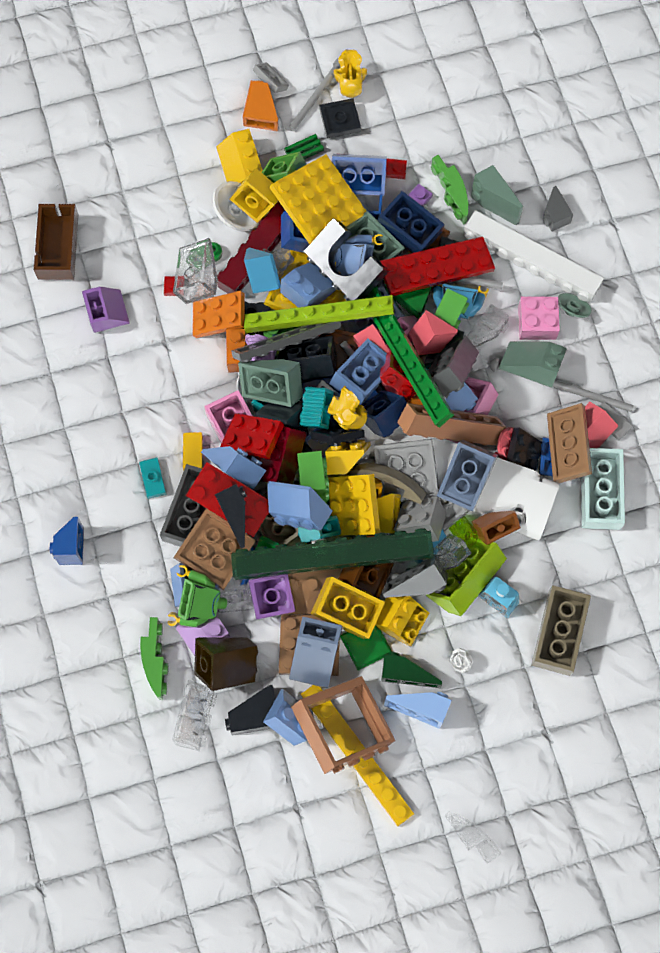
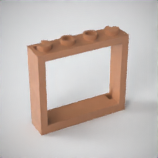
(369, 710)

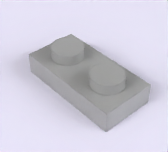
(270, 76)

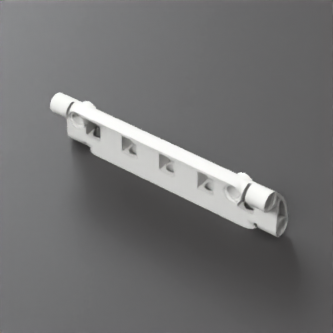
(505, 490)

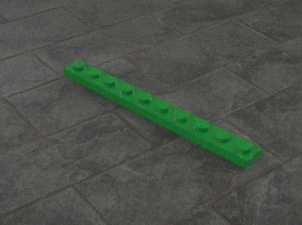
(412, 366)

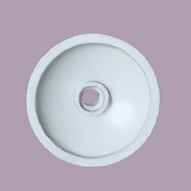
(228, 211)

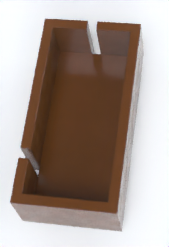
(56, 242)

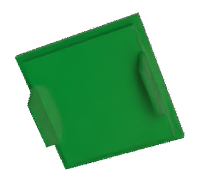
(366, 651)

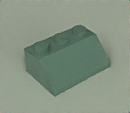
(370, 226)

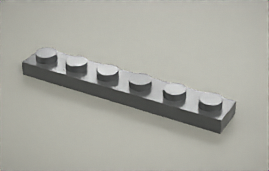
(279, 341)

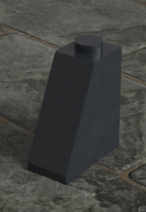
(251, 713)

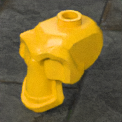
(350, 74)
(347, 410)

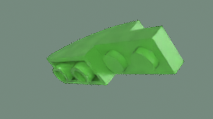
(454, 188)
(154, 666)

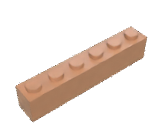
(462, 426)

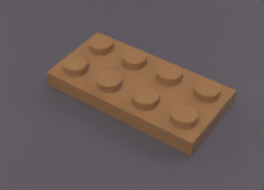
(569, 443)

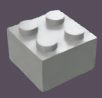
(427, 515)

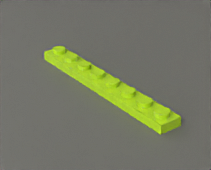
(319, 314)

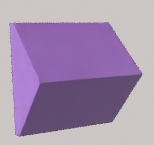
(271, 596)

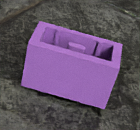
(105, 308)

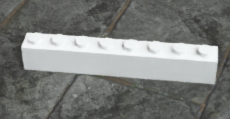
(534, 257)

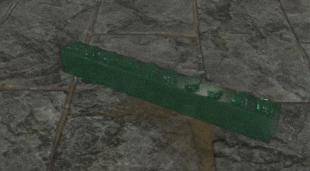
(332, 555)

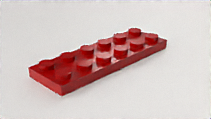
(437, 266)

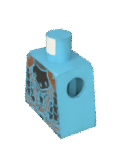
(500, 596)

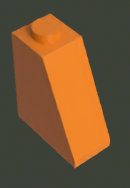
(259, 107)

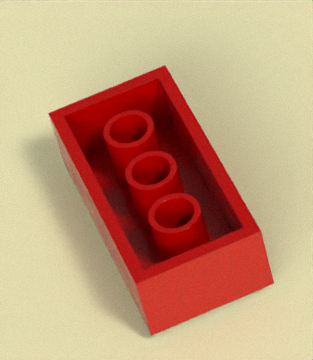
(212, 481)

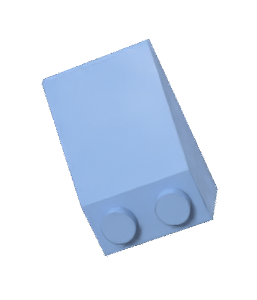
(425, 707)

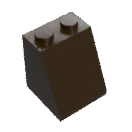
(225, 661)

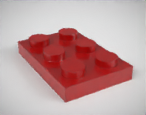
(253, 435)

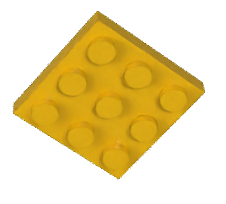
(355, 504)

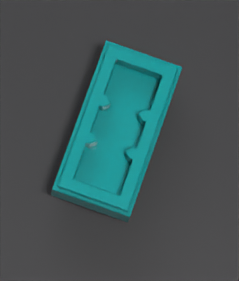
(152, 478)

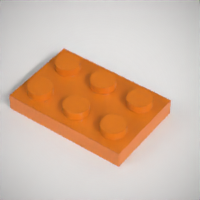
(218, 314)

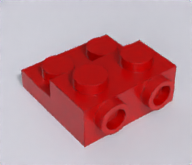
(394, 376)

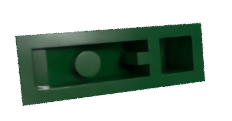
(403, 671)

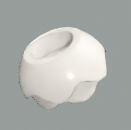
(461, 660)

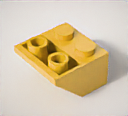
(344, 457)
(402, 618)

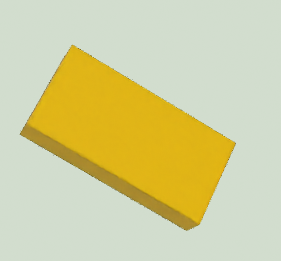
(192, 449)

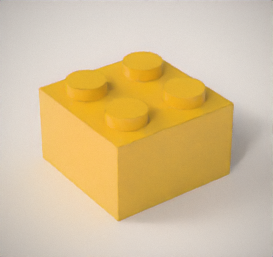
(255, 196)

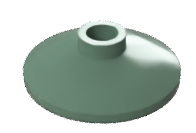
(573, 305)

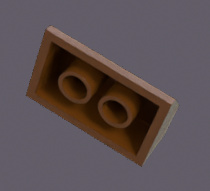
(368, 578)

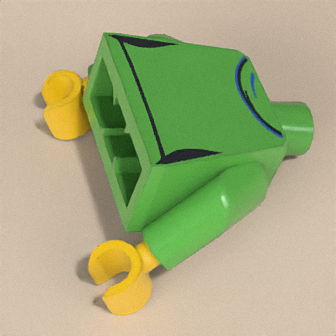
(198, 600)

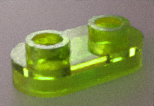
(464, 531)

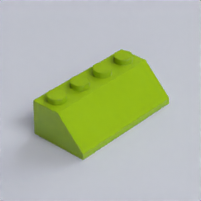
(473, 574)

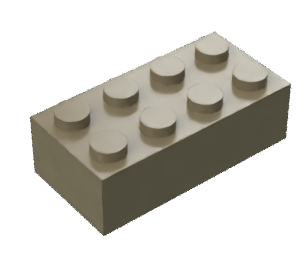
(561, 630)

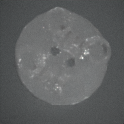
(282, 259)

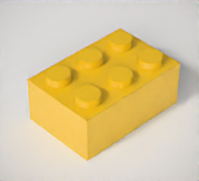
(347, 607)

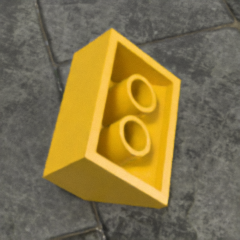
(238, 156)

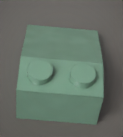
(495, 195)
(534, 360)
(271, 381)

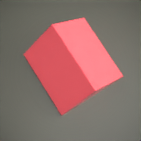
(431, 334)
(599, 425)

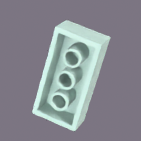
(604, 491)

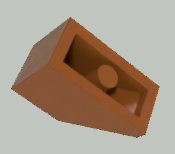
(496, 525)

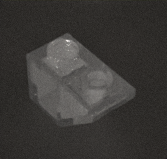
(451, 551)

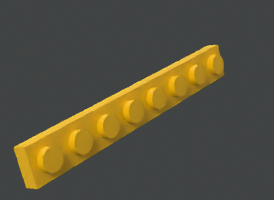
(369, 769)

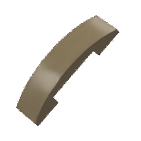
(412, 489)

